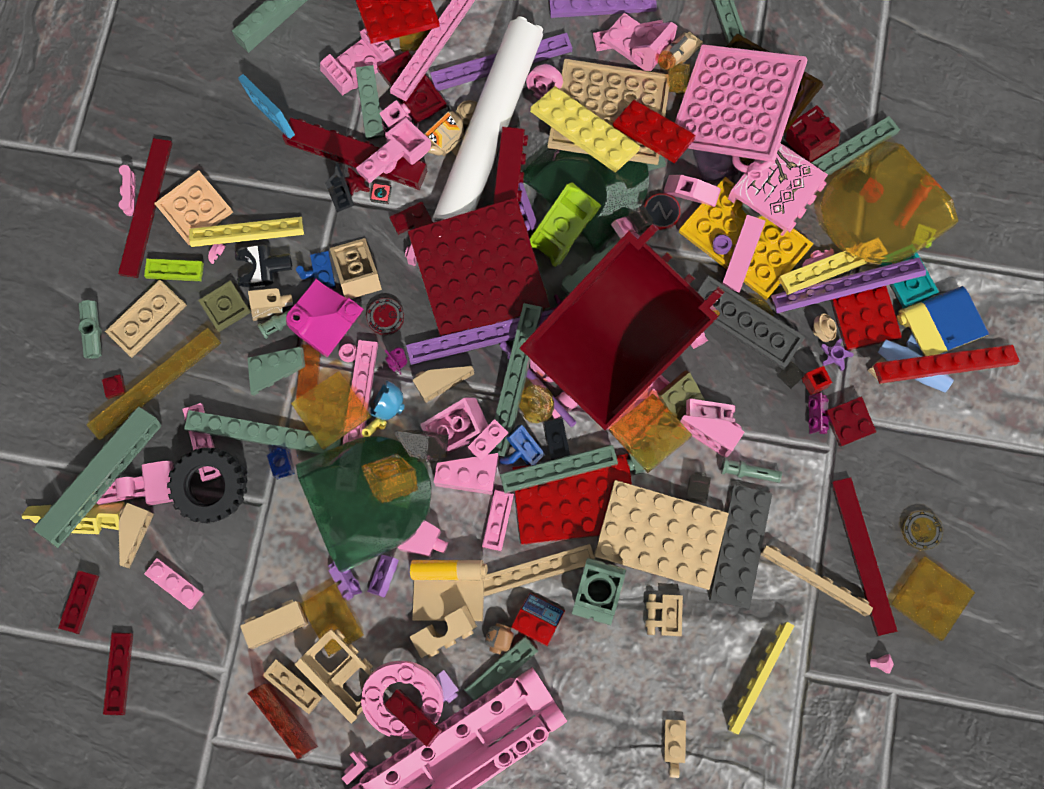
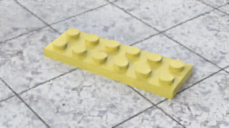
(585, 129)

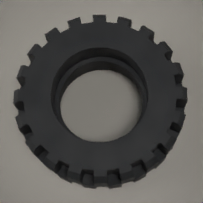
(181, 485)

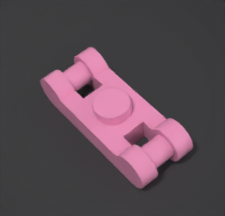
(127, 190)

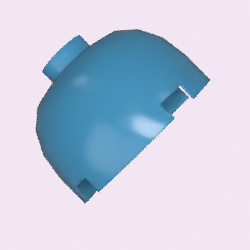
(388, 402)

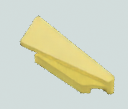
(99, 516)

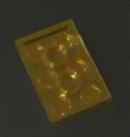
(330, 611)

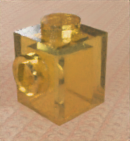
(679, 78)

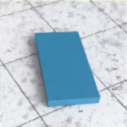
(269, 109)

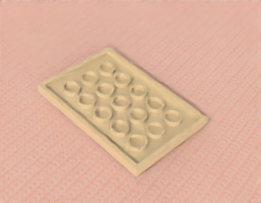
(661, 535)

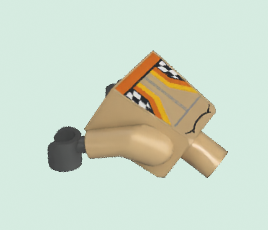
(446, 134)

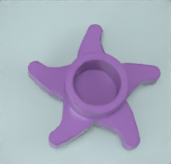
(836, 354)

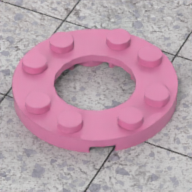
(404, 672)

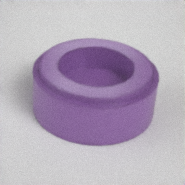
(722, 244)

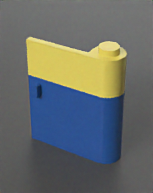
(944, 322)

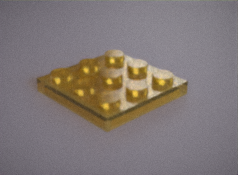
(331, 410)
(650, 433)
(932, 598)

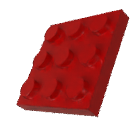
(866, 318)

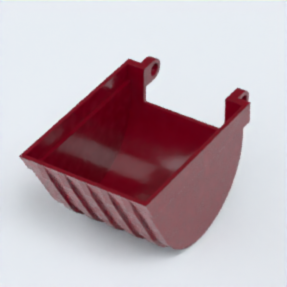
(620, 328)

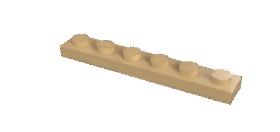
(537, 570)
(824, 584)

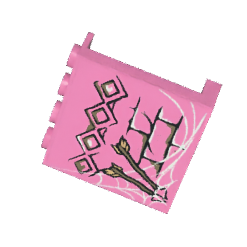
(782, 189)

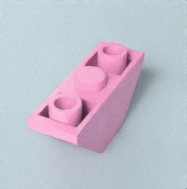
(692, 189)

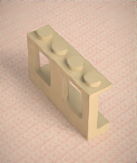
(331, 683)

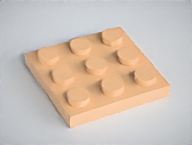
(193, 205)

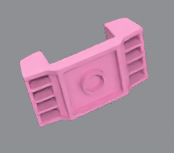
(342, 70)

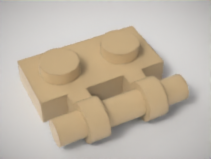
(670, 617)

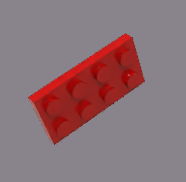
(654, 131)

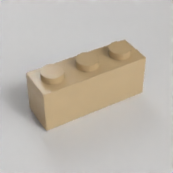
(273, 624)

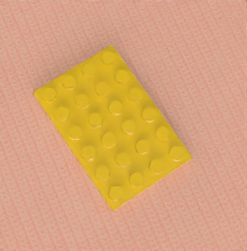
(773, 254)

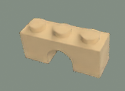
(429, 641)

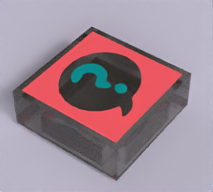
(380, 193)

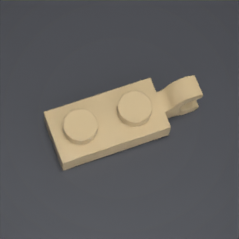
(674, 745)

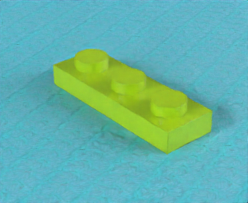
(173, 270)

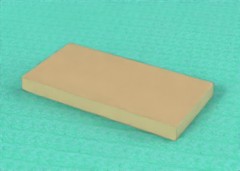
(145, 318)

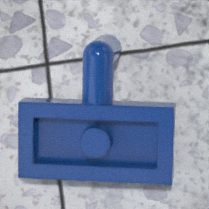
(321, 270)
(524, 446)

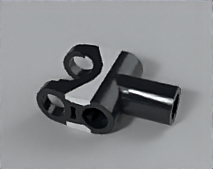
(263, 265)

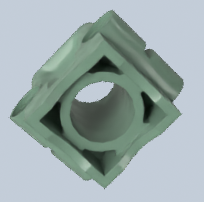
(612, 578)

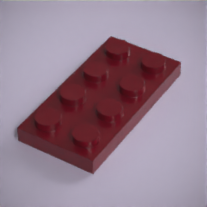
(424, 99)

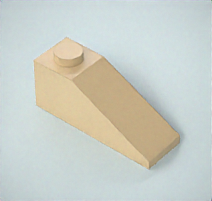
(437, 381)
(132, 528)

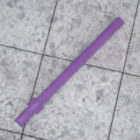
(535, 381)

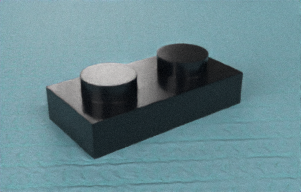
(556, 439)

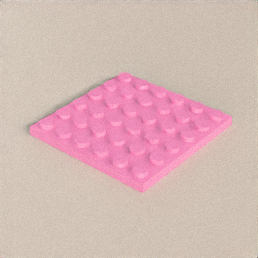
(740, 100)

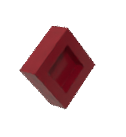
(113, 386)

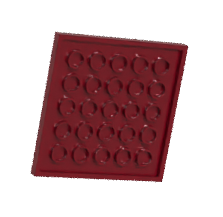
(478, 267)

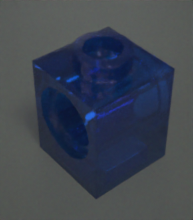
(286, 469)

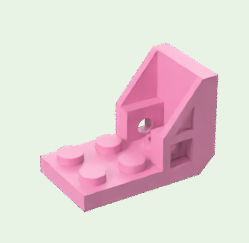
(638, 42)

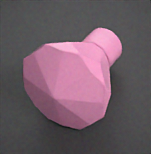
(883, 663)

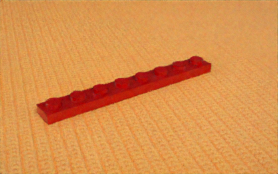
(946, 364)

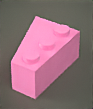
(468, 474)

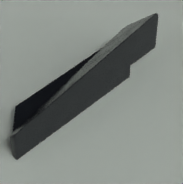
(339, 191)

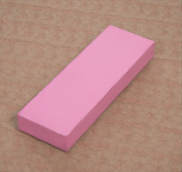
(498, 520)

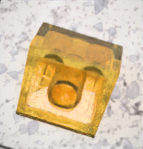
(390, 478)

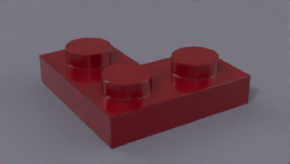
(412, 217)

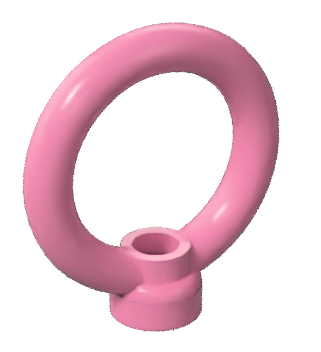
(754, 170)

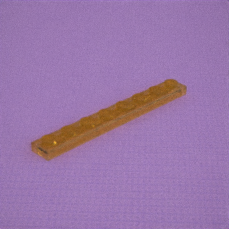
(153, 384)

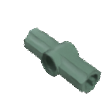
(91, 340)

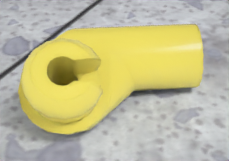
(373, 426)

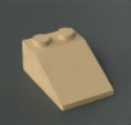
(355, 269)

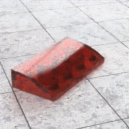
(283, 720)

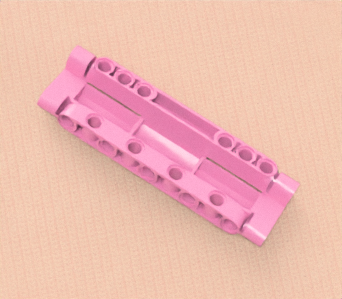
(462, 755)

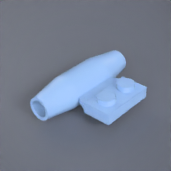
(893, 351)

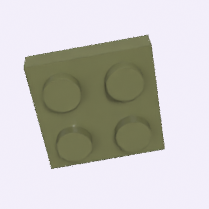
(224, 306)
(677, 392)

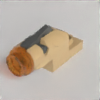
(679, 50)

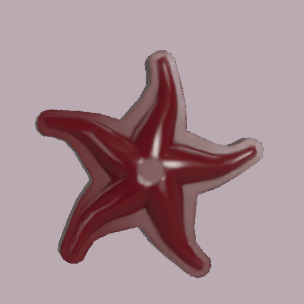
(355, 182)

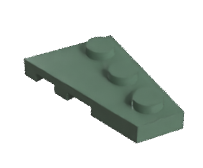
(273, 366)

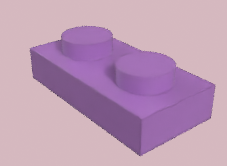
(383, 575)

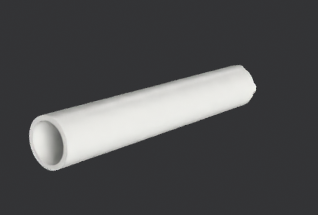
(490, 115)

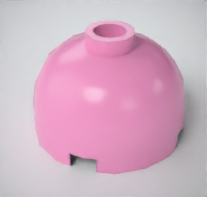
(543, 79)

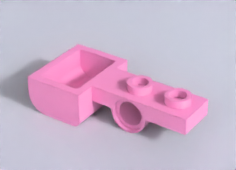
(403, 141)
(150, 485)

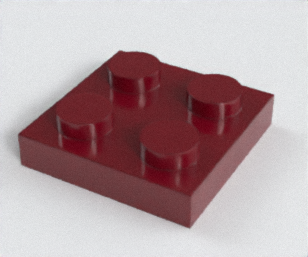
(850, 421)

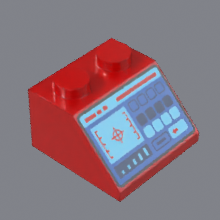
(538, 619)

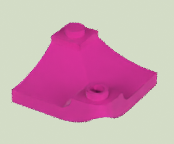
(323, 317)

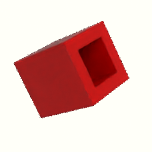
(817, 380)

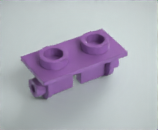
(349, 585)

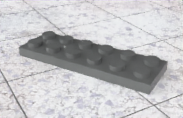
(753, 325)
(741, 547)

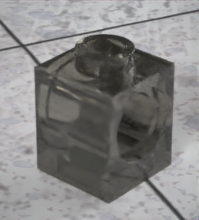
(640, 220)
(698, 487)

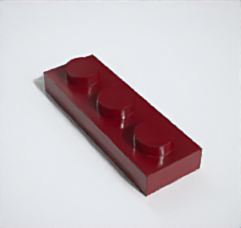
(78, 602)
(413, 717)

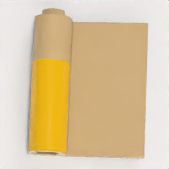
(446, 587)

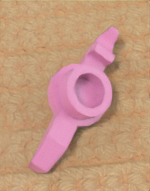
(216, 249)
(817, 256)

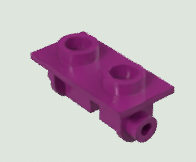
(396, 359)
(817, 405)

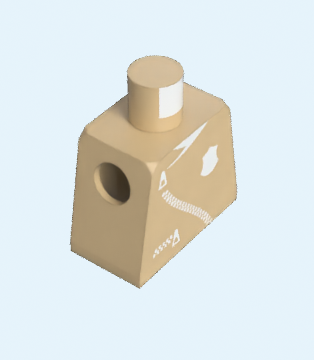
(267, 303)

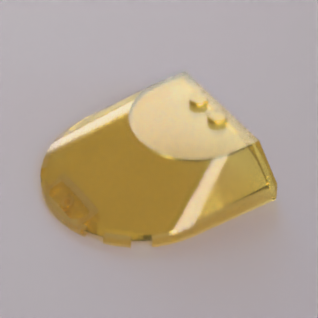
(886, 206)

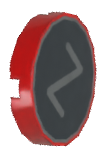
(663, 210)

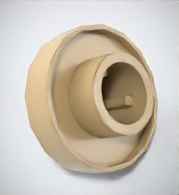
(466, 110)
(824, 328)

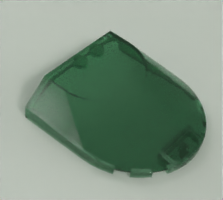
(615, 192)
(347, 512)

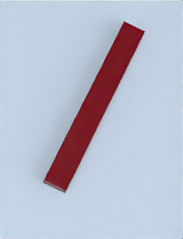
(145, 208)
(864, 556)

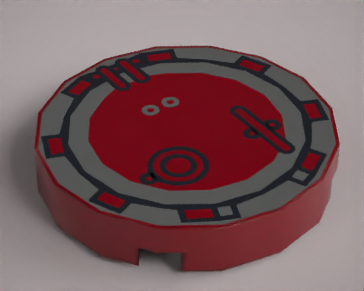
(385, 316)

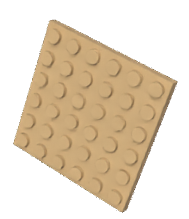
(607, 94)

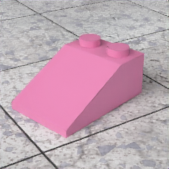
(462, 422)
(714, 433)

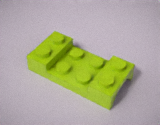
(564, 223)

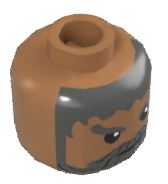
(499, 638)

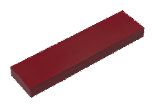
(118, 674)

